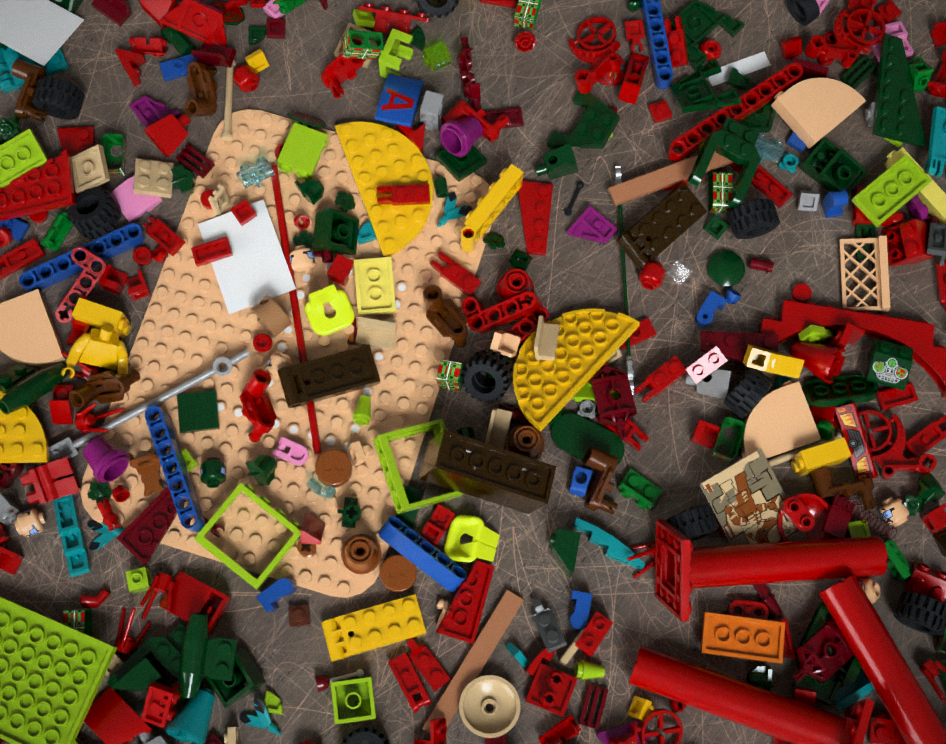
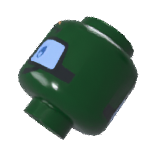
(213, 472)

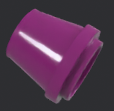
(460, 135)
(105, 459)

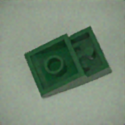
(832, 167)

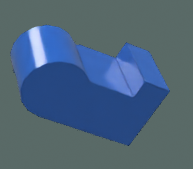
(834, 202)
(705, 314)
(276, 592)
(580, 615)

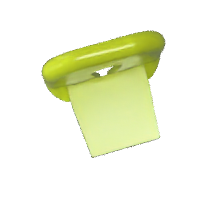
(315, 310)
(483, 543)

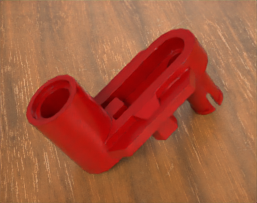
(340, 70)
(462, 110)
(257, 404)

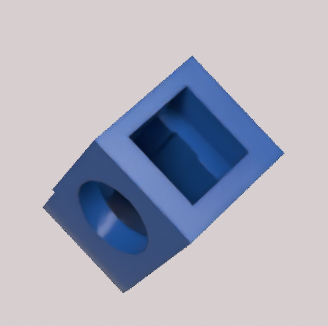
(580, 481)

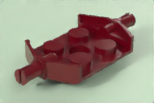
(471, 89)
(611, 411)
(814, 658)

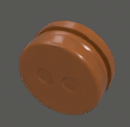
(333, 468)
(398, 574)

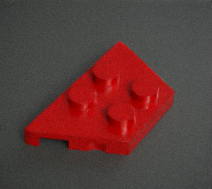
(198, 21)

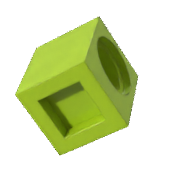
(138, 580)

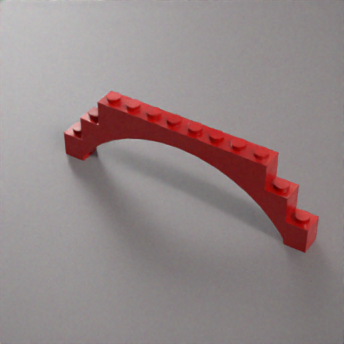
(917, 335)

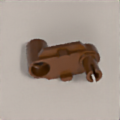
(31, 74)
(201, 89)
(445, 316)
(103, 387)
(605, 466)
(826, 489)

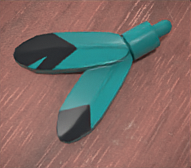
(451, 213)
(106, 535)
(263, 719)

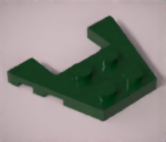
(700, 21)
(695, 93)
(761, 119)
(593, 127)

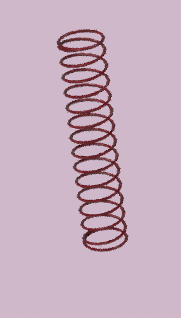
(869, 512)

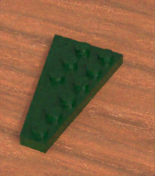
(895, 105)

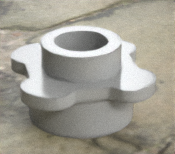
(587, 404)

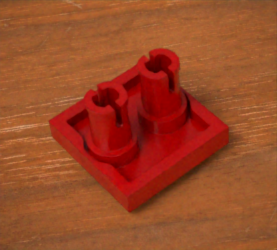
(551, 689)

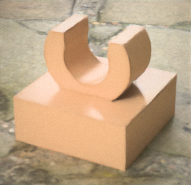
(358, 453)

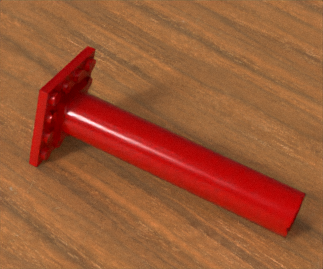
(686, 567)
(883, 663)
(747, 703)

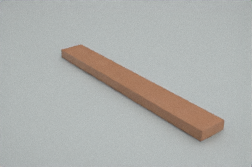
(660, 179)
(476, 657)

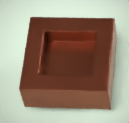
(299, 615)

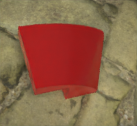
(114, 719)

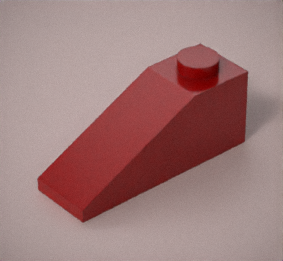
(633, 78)

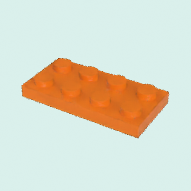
(743, 637)

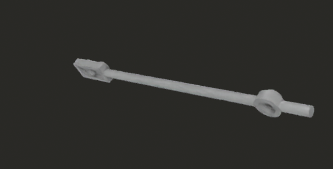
(70, 447)

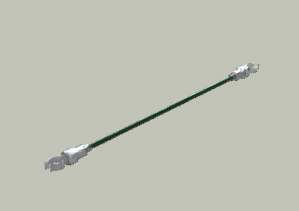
(629, 362)

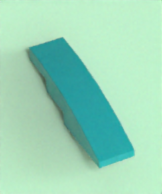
(71, 535)
(614, 548)

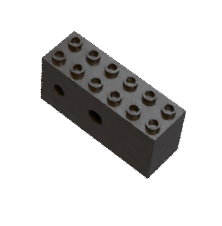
(487, 472)

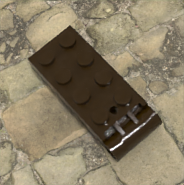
(661, 225)
(329, 376)

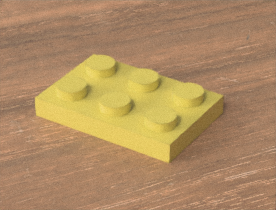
(374, 286)

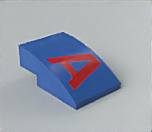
(399, 100)

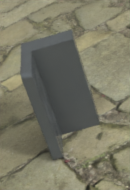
(937, 241)

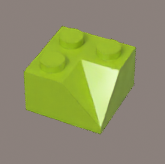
(353, 700)

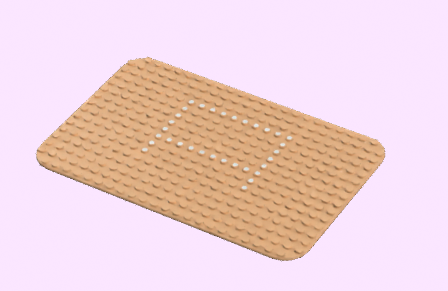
(192, 327)

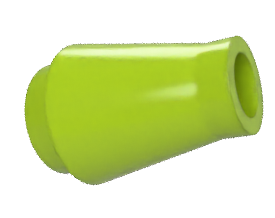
(362, 412)
(588, 670)

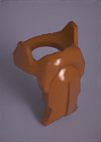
(148, 467)

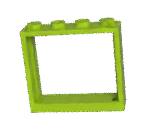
(391, 472)
(264, 503)

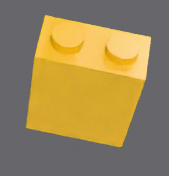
(98, 315)
(820, 456)

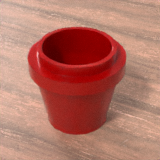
(506, 289)

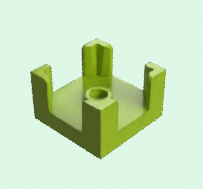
(392, 49)

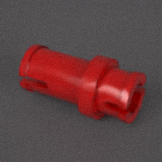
(108, 515)

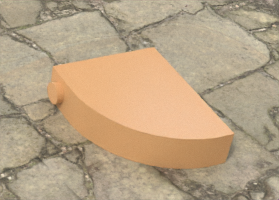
(816, 107)
(29, 331)
(779, 423)

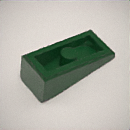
(413, 495)

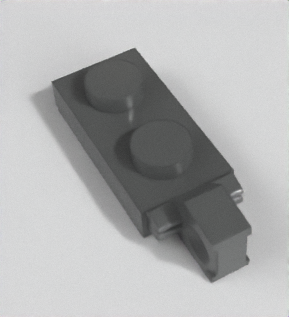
(547, 627)

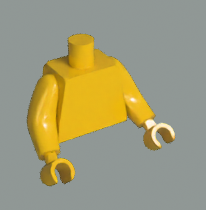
(99, 349)

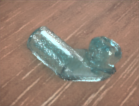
(319, 490)

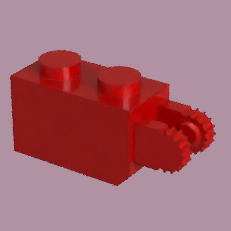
(662, 378)

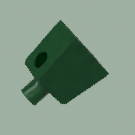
(558, 163)

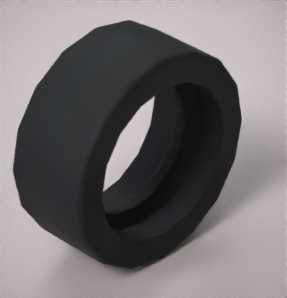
(803, 10)

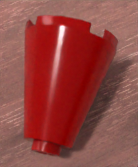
(819, 359)

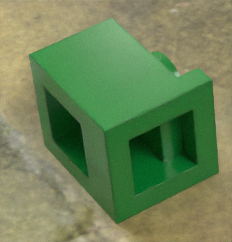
(920, 75)

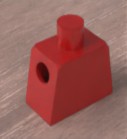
(168, 133)

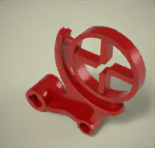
(846, 44)
(601, 56)
(893, 459)
(631, 737)

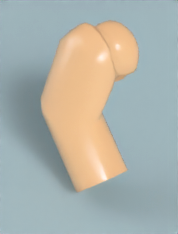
(443, 605)

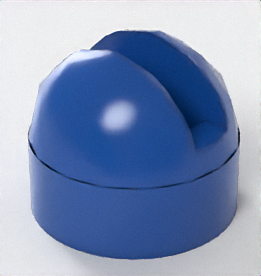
(732, 296)

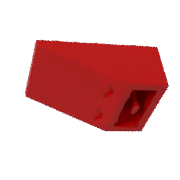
(196, 597)

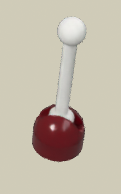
(323, 681)

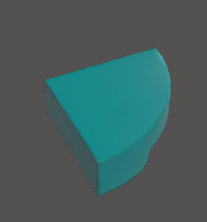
(366, 233)
(521, 659)

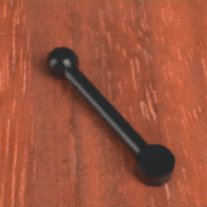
(568, 211)

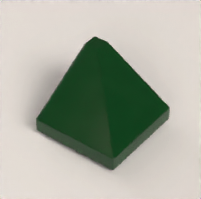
(716, 226)
(520, 260)

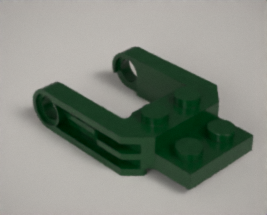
(736, 144)
(165, 650)
(842, 677)

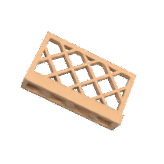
(881, 274)

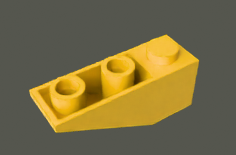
(772, 362)

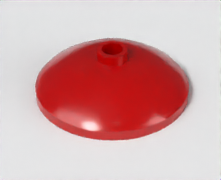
(817, 507)

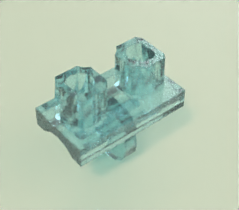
(769, 150)
(256, 173)

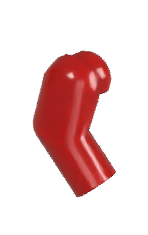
(91, 601)

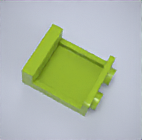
(302, 151)

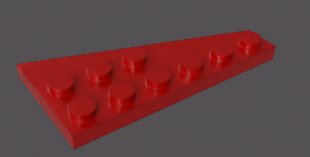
(39, 189)

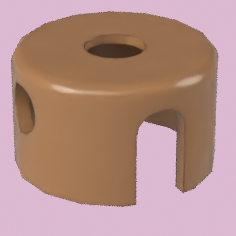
(271, 316)

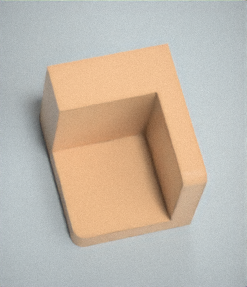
(505, 343)

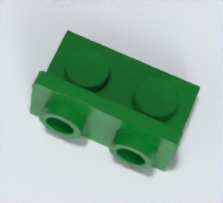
(639, 489)
(897, 562)

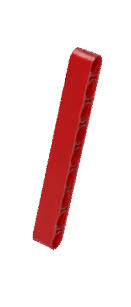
(744, 110)

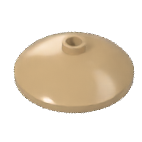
(493, 691)

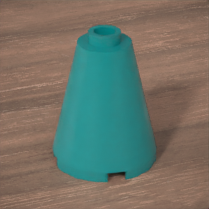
(193, 719)

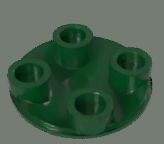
(726, 268)

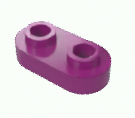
(917, 208)

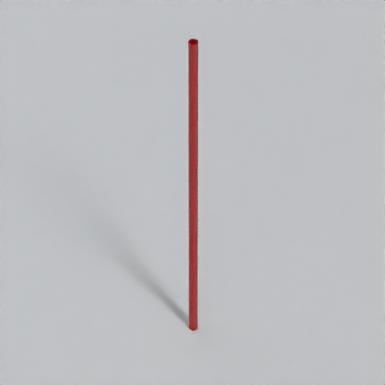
(294, 303)

